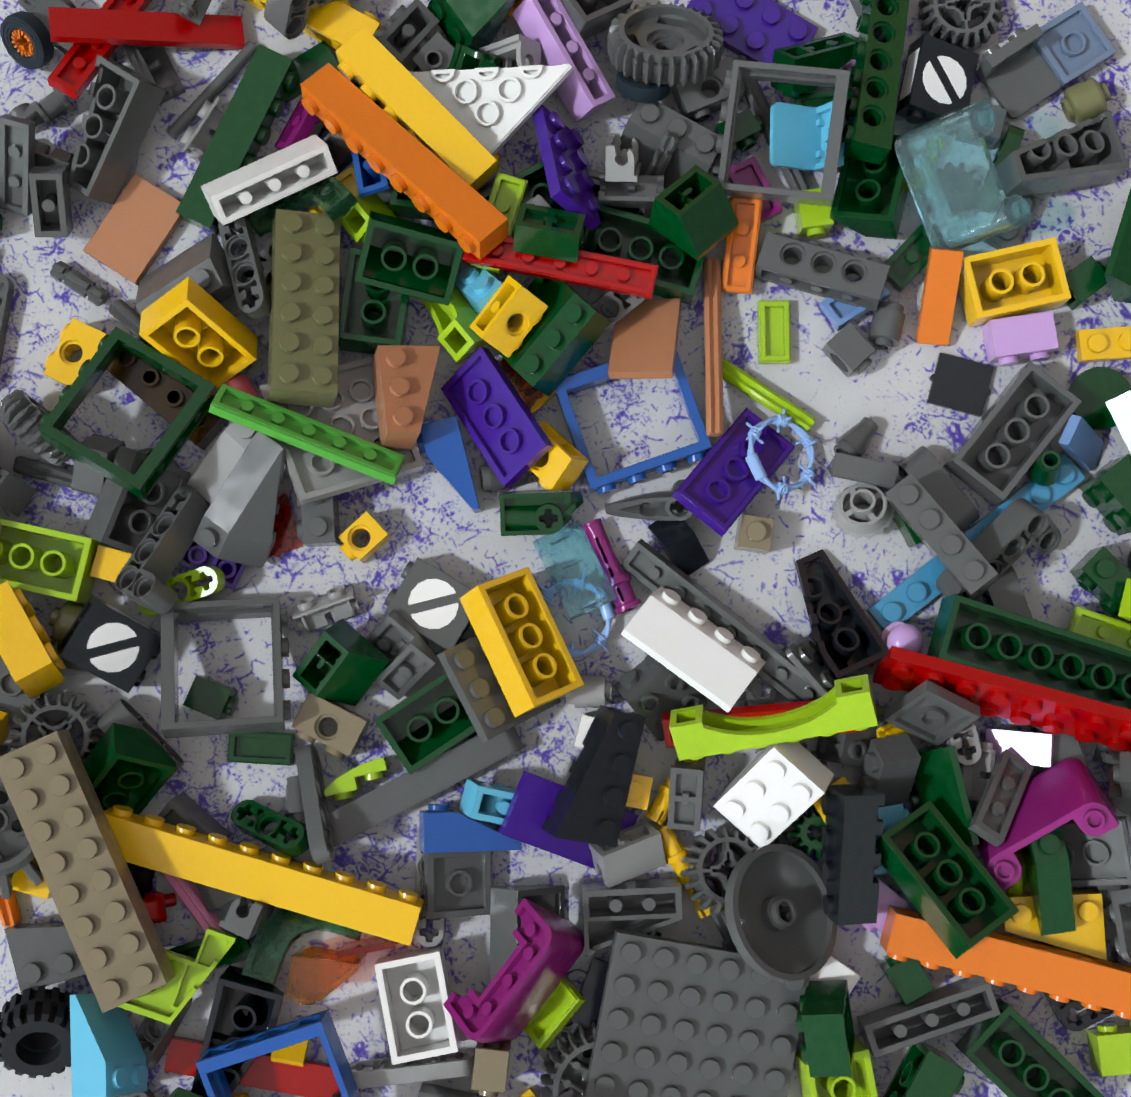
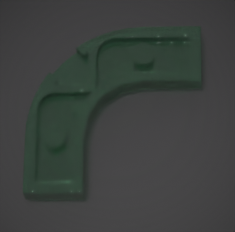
(327, 195)
(276, 939)

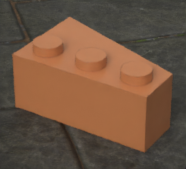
(402, 391)

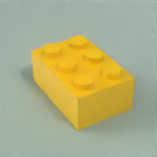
(1013, 282)
(198, 333)
(27, 645)

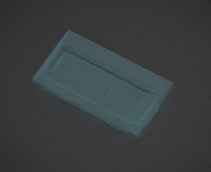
(574, 570)

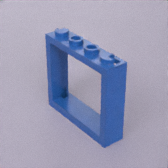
(636, 472)
(320, 1024)

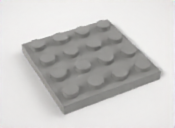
(353, 413)

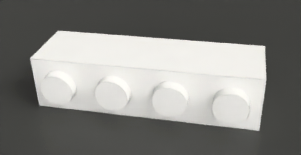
(269, 179)

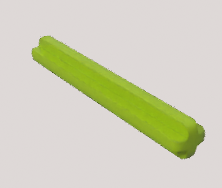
(765, 395)

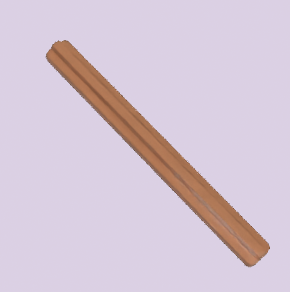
(713, 347)

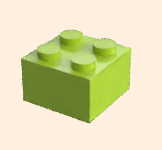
(858, 1085)

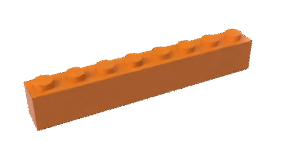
(404, 161)
(1014, 961)

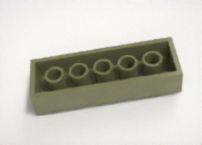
(304, 309)

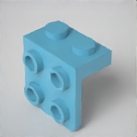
(800, 136)

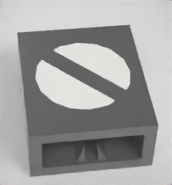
(430, 603)

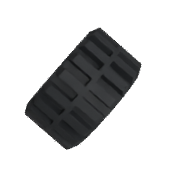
(36, 1032)

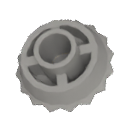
(862, 510)

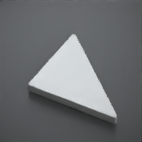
(493, 99)

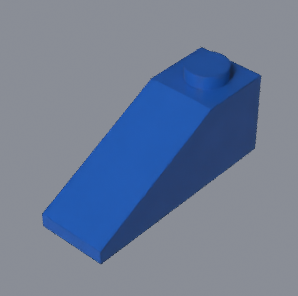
(446, 451)
(449, 831)

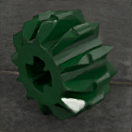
(808, 843)

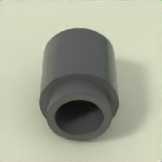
(887, 325)

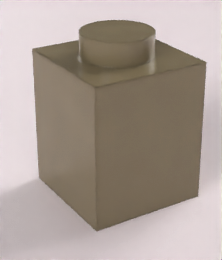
(754, 533)

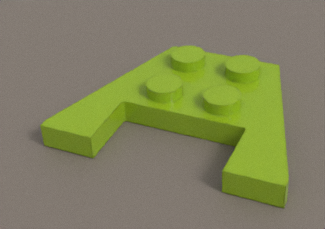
(169, 999)

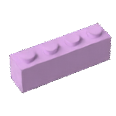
(550, 25)

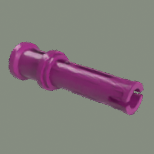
(605, 553)

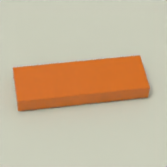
(742, 247)
(939, 296)

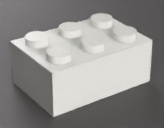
(773, 791)
(412, 1002)

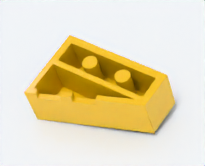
(1089, 923)

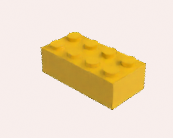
(521, 641)

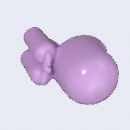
(903, 636)

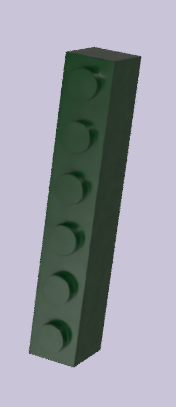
(241, 130)

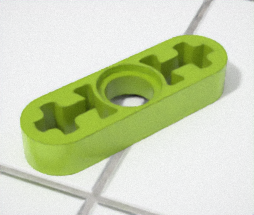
(193, 592)

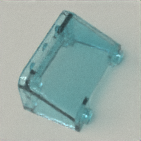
(957, 180)

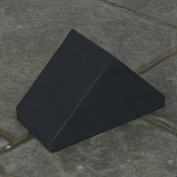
(679, 544)

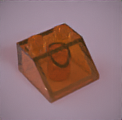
(318, 972)

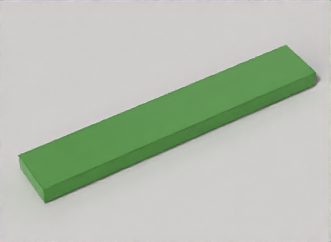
(307, 433)

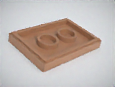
(135, 229)
(646, 340)

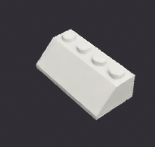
(694, 648)

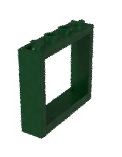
(169, 444)

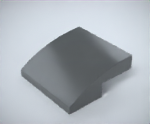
(407, 651)

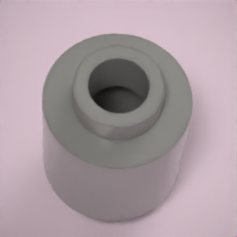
(592, 693)

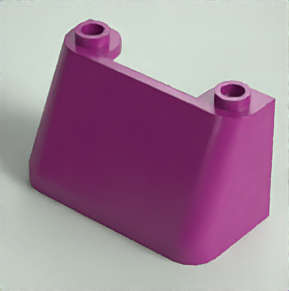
(1048, 802)
(524, 982)

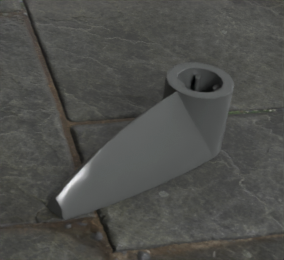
(651, 506)

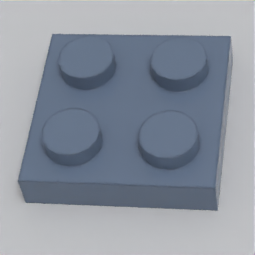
(1074, 44)

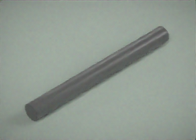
(212, 90)

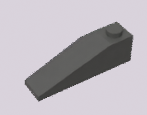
(243, 512)

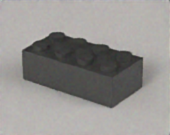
(1012, 433)

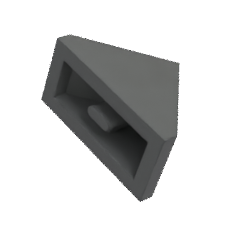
(86, 479)

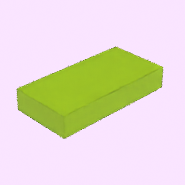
(774, 332)
(554, 1014)

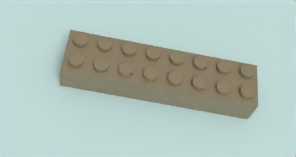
(85, 870)

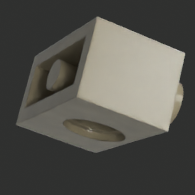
(350, 725)
(491, 1068)

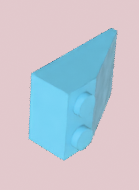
(104, 1051)

